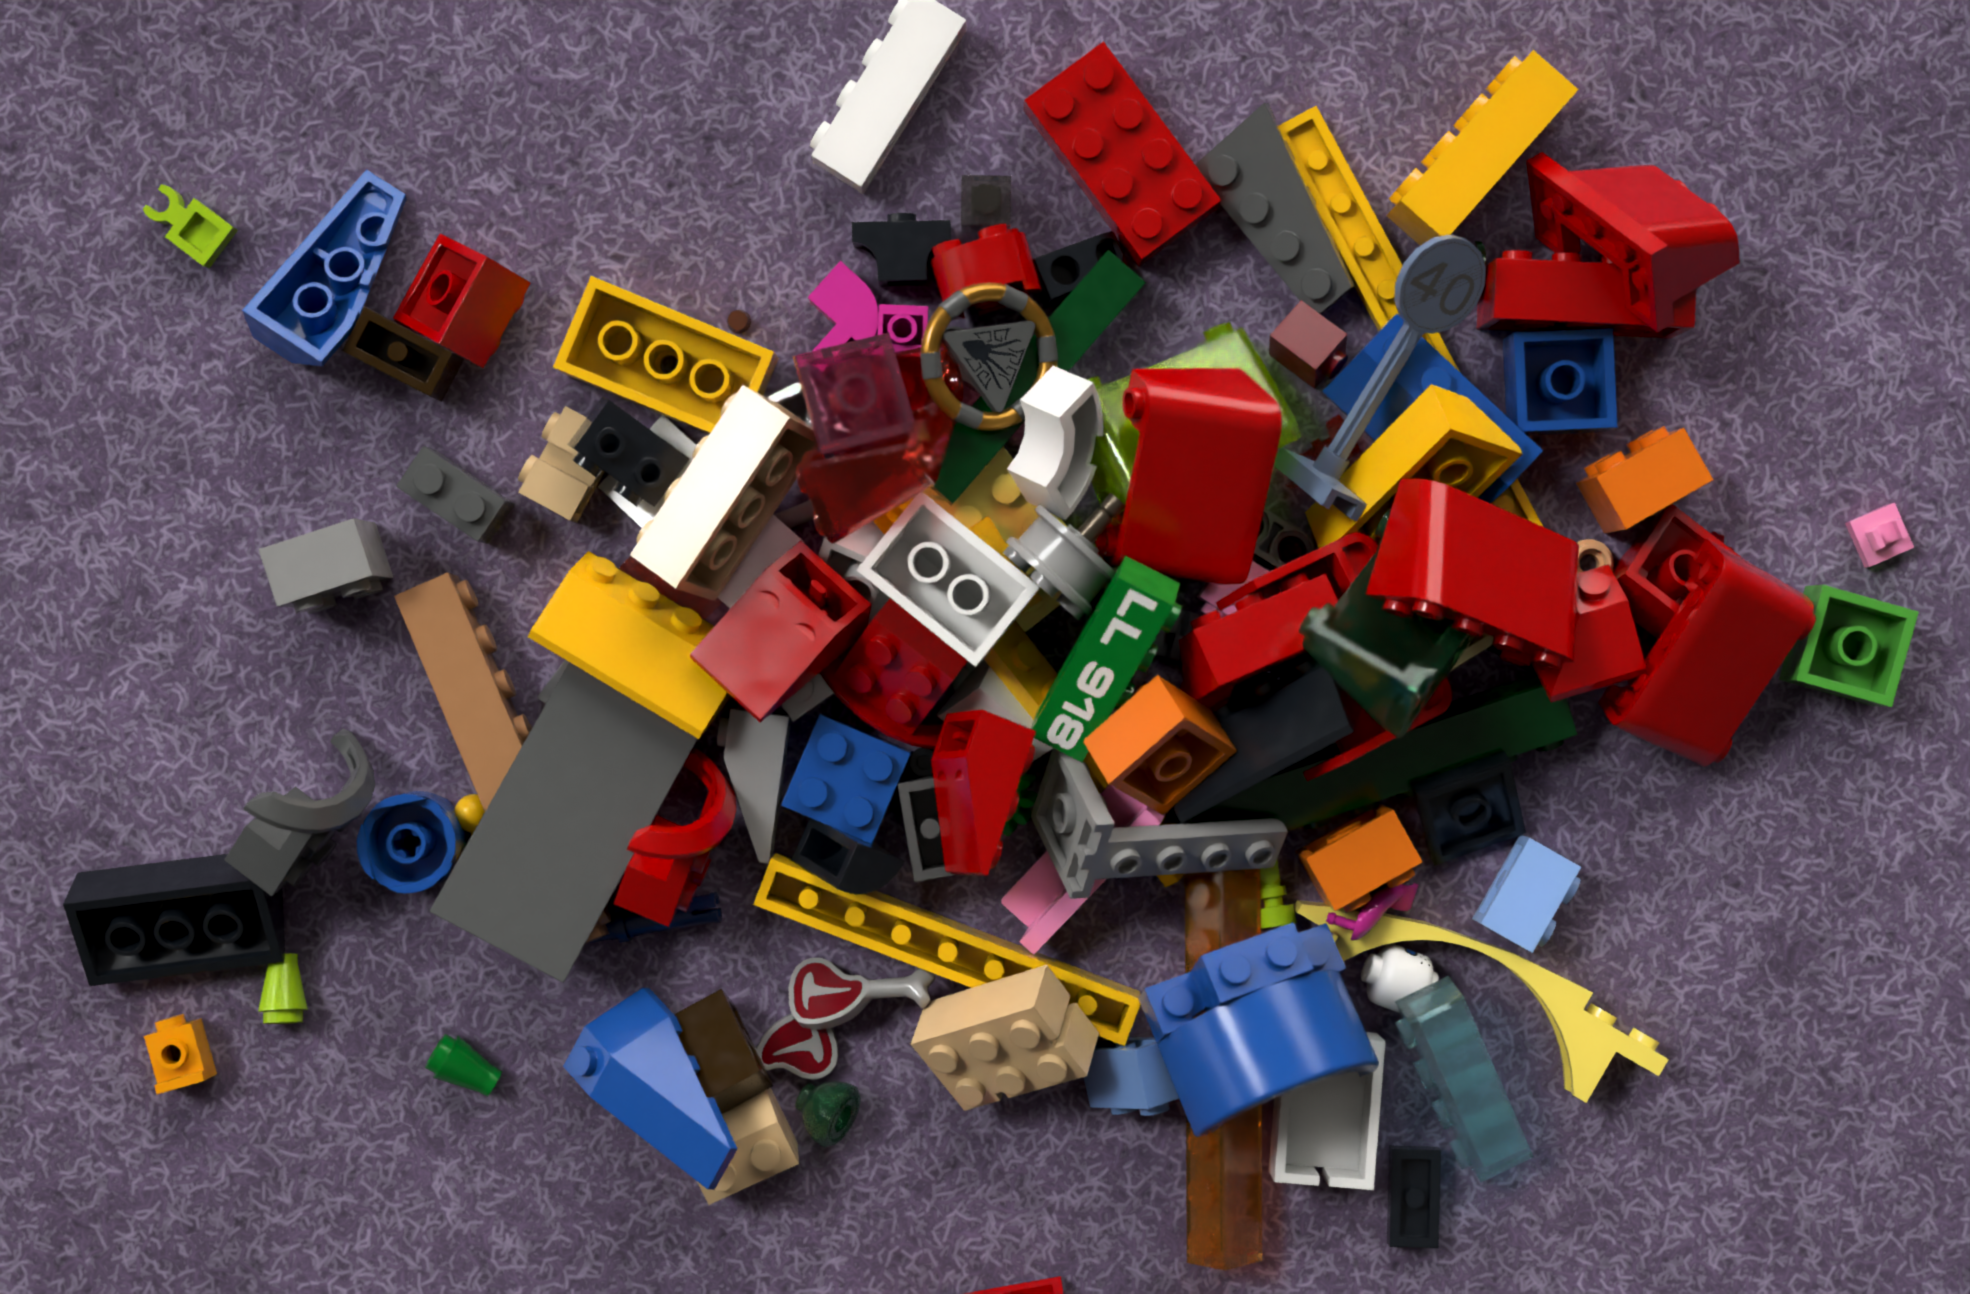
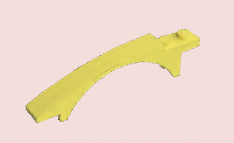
(1583, 1036)

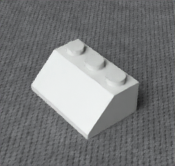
(948, 579)

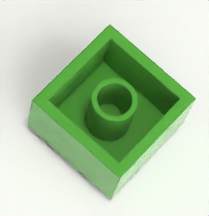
(1852, 648)

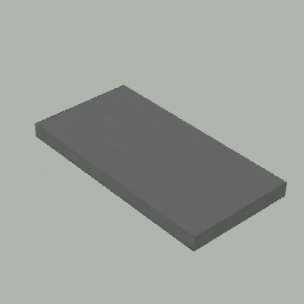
(563, 824)

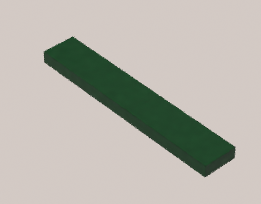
(1076, 327)

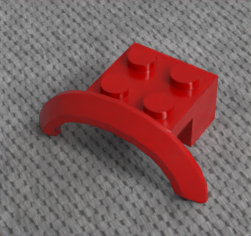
(896, 676)
(675, 858)

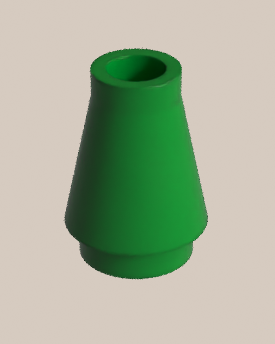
(462, 1066)

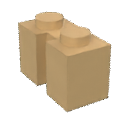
(554, 477)

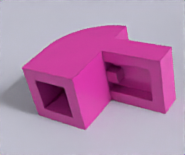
(848, 305)

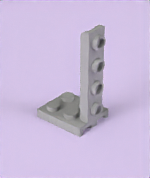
(1087, 846)

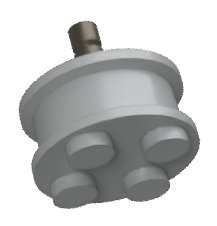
(1066, 556)

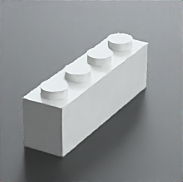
(888, 91)

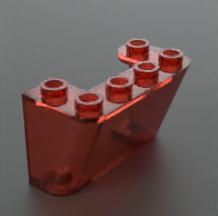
(872, 481)

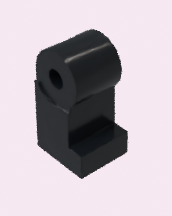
(1066, 267)

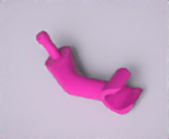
(1398, 898)

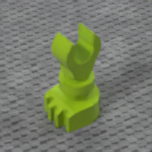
(1274, 910)

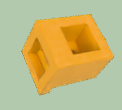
(196, 1058)

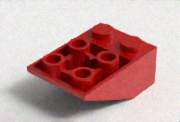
(783, 631)
(976, 786)

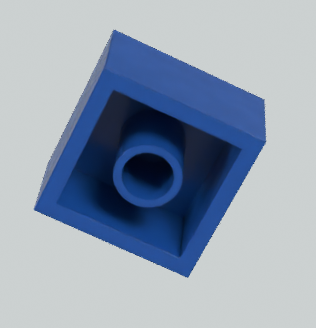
(1560, 381)
(846, 778)

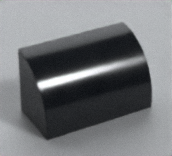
(844, 859)

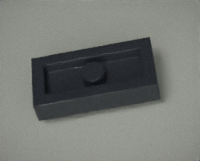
(1413, 1196)

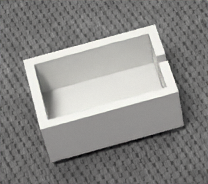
(1331, 1128)

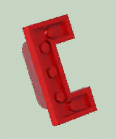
(1641, 223)

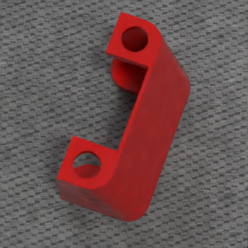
(1480, 569)

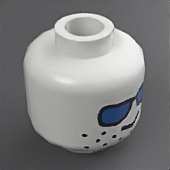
(1396, 974)

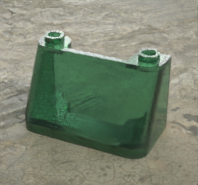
(1382, 658)

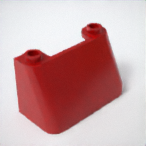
(1195, 473)
(1712, 658)

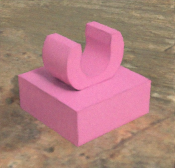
(1879, 535)

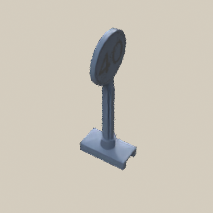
(1432, 295)

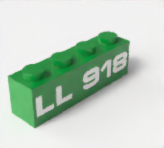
(1107, 656)

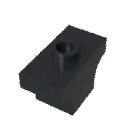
(901, 247)

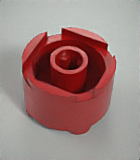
(996, 257)

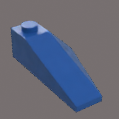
(325, 282)
(645, 1079)

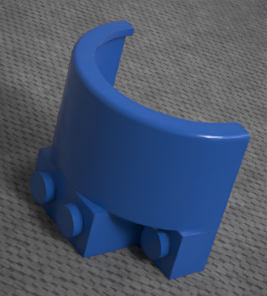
(1268, 1027)

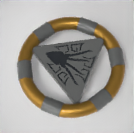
(986, 354)

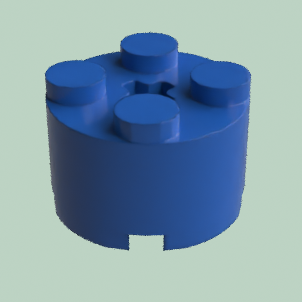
(405, 868)

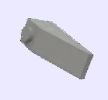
(756, 765)

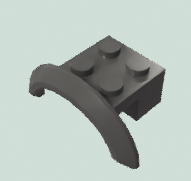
(295, 829)

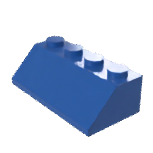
(1421, 370)

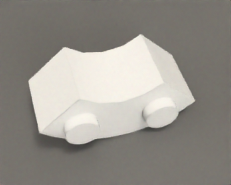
(1058, 441)

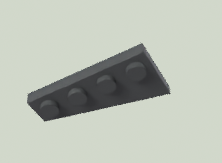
(1275, 209)

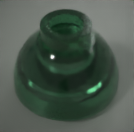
(828, 1110)

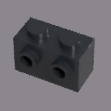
(627, 452)

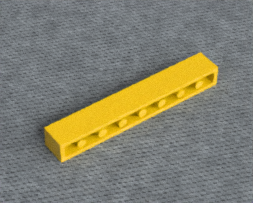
(936, 942)

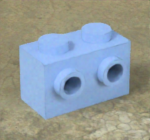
(1528, 894)

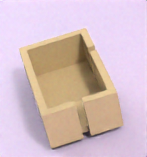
(1005, 1038)

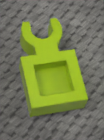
(194, 228)

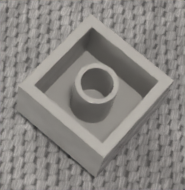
(326, 564)

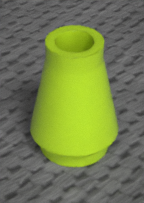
(283, 993)

